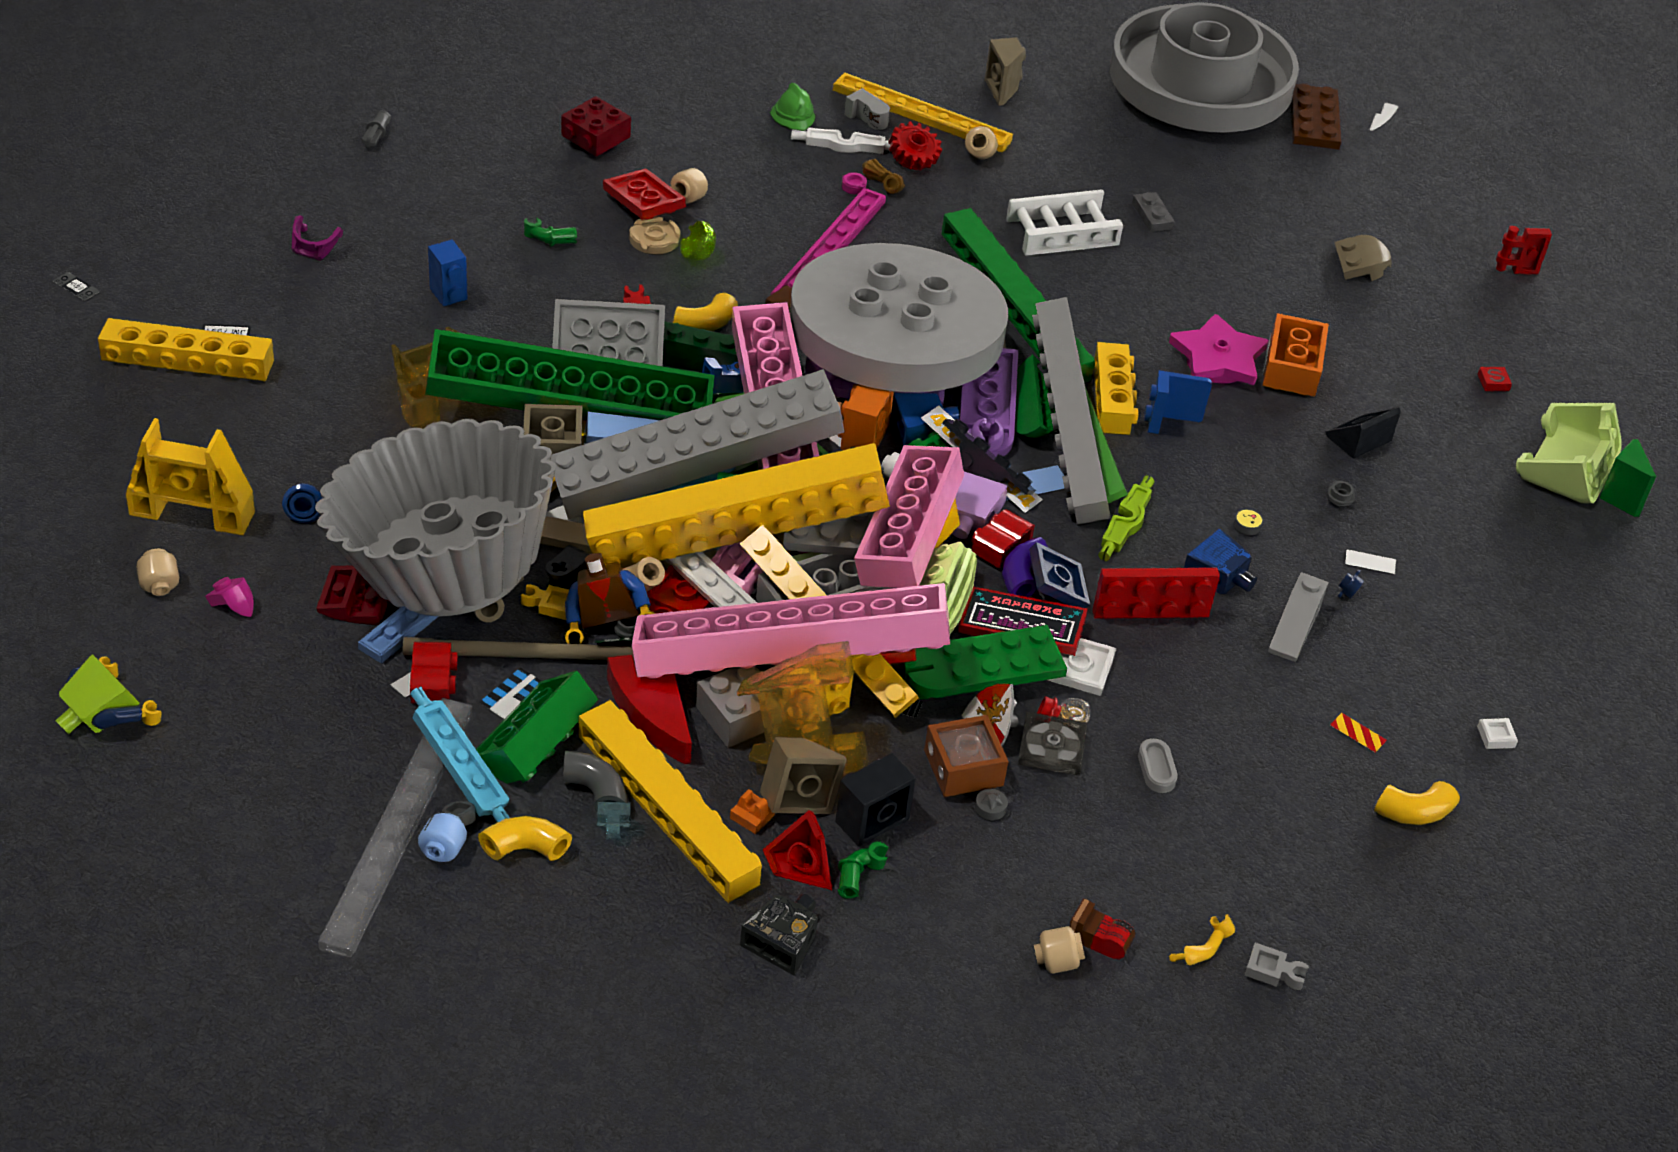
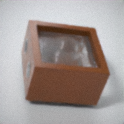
(966, 755)

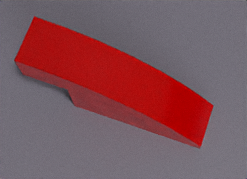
(651, 706)

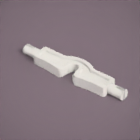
(833, 140)

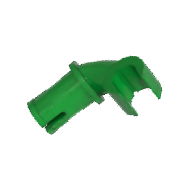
(551, 235)
(854, 864)

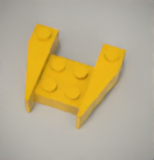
(190, 477)

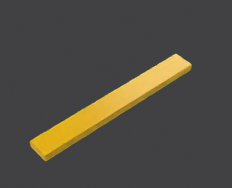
(919, 110)

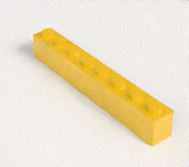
(671, 801)

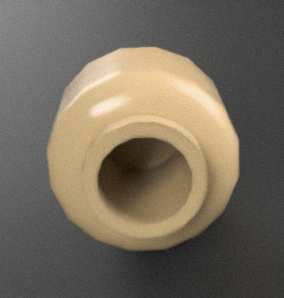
(981, 143)
(690, 184)
(156, 571)
(1059, 949)

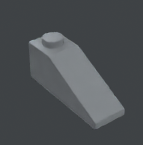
(1298, 617)

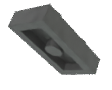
(1153, 212)

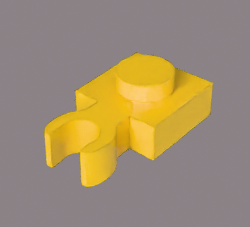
(549, 602)

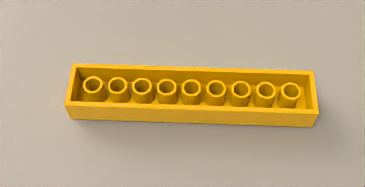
(737, 505)

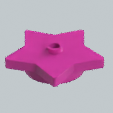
(1220, 352)

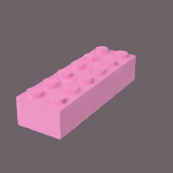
(905, 534)

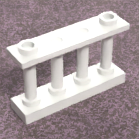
(1064, 237)

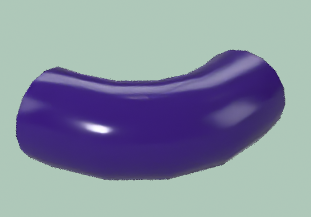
(1018, 569)

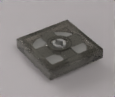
(1052, 743)

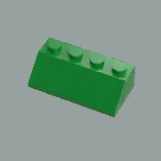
(536, 727)

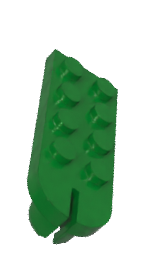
(984, 661)

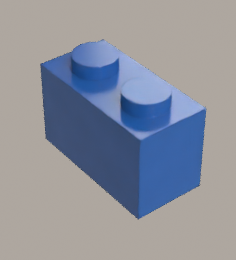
(447, 272)

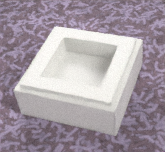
(1497, 733)

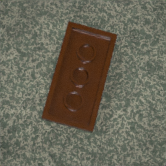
(1315, 116)

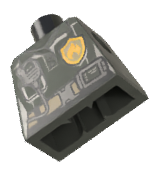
(781, 931)

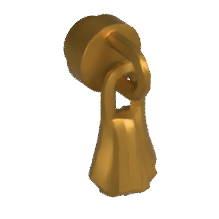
(874, 170)

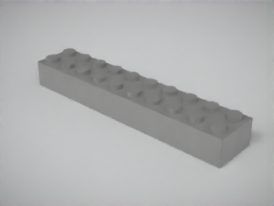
(697, 443)

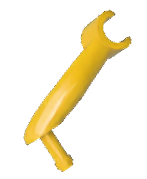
(1197, 954)

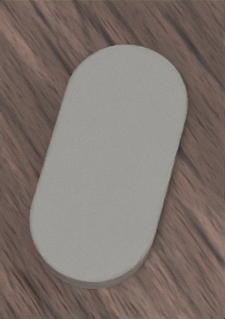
(1157, 765)

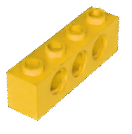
(1115, 388)

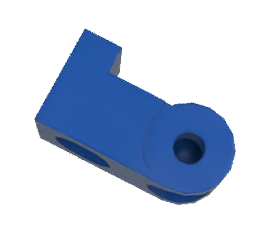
(726, 377)

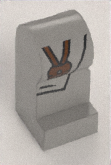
(868, 109)

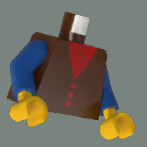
(603, 596)

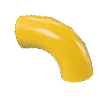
(709, 317)
(1418, 808)
(525, 833)

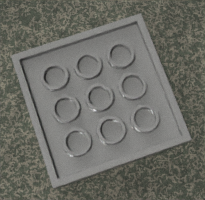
(610, 329)

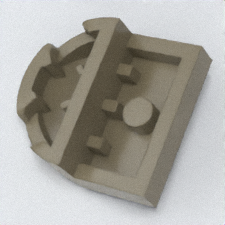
(1363, 256)

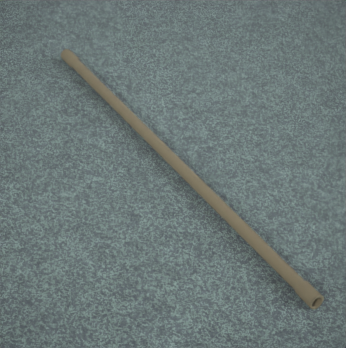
(538, 650)

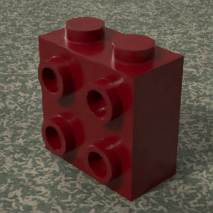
(596, 126)

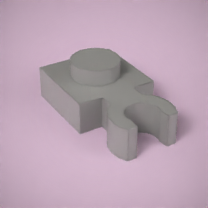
(1270, 966)

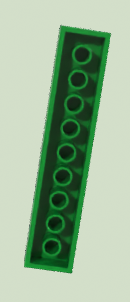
(522, 374)

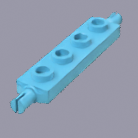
(459, 756)

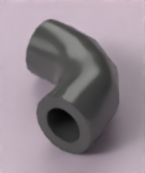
(595, 775)

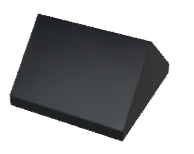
(1365, 432)

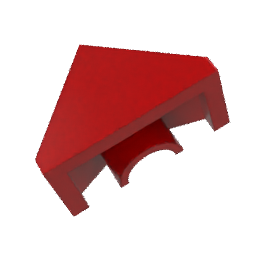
(801, 853)

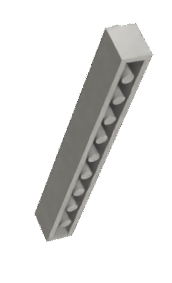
(1072, 412)

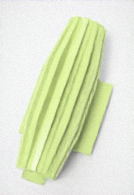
(957, 569)

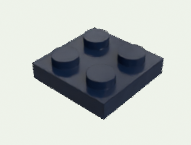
(1059, 576)

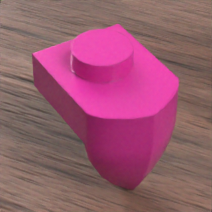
(234, 593)

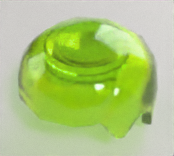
(700, 242)

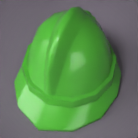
(794, 109)

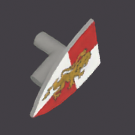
(998, 704)

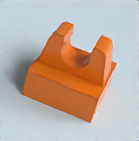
(751, 812)

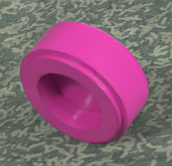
(853, 183)

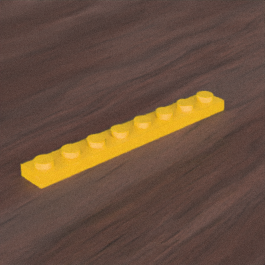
(796, 584)

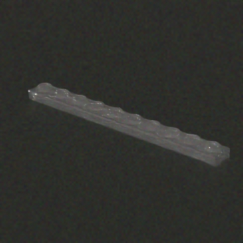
(387, 844)

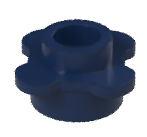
(1350, 584)

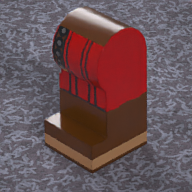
(1102, 932)

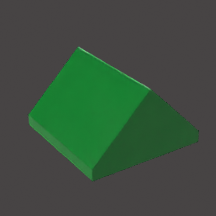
(1629, 480)

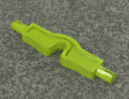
(1121, 527)

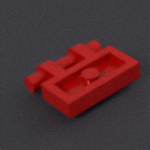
(1530, 252)

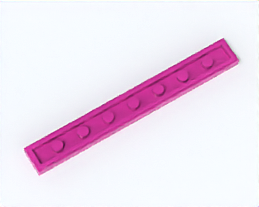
(841, 231)

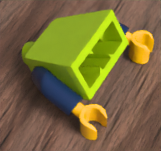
(101, 699)

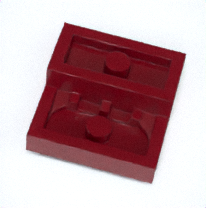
(350, 598)

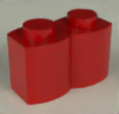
(1000, 537)
(432, 669)

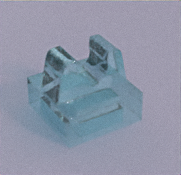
(613, 816)

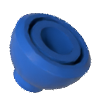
(300, 503)

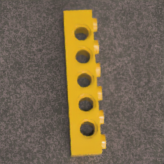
(186, 349)

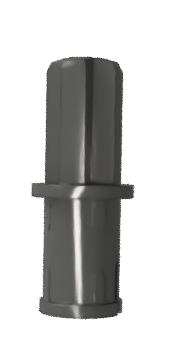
(376, 129)

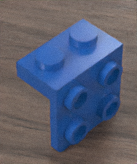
(1176, 398)

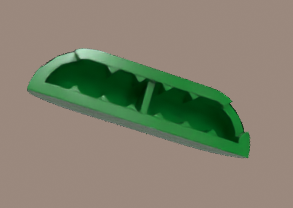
(1032, 404)

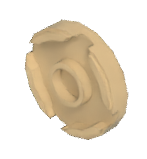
(654, 235)

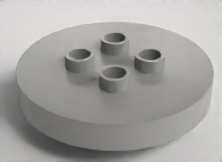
(1203, 67)
(898, 317)

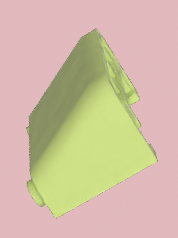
(1576, 451)

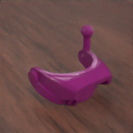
(309, 249)

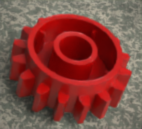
(914, 146)

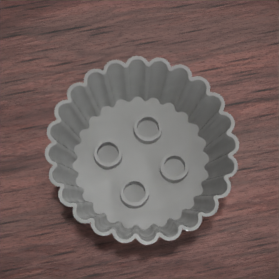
(441, 513)

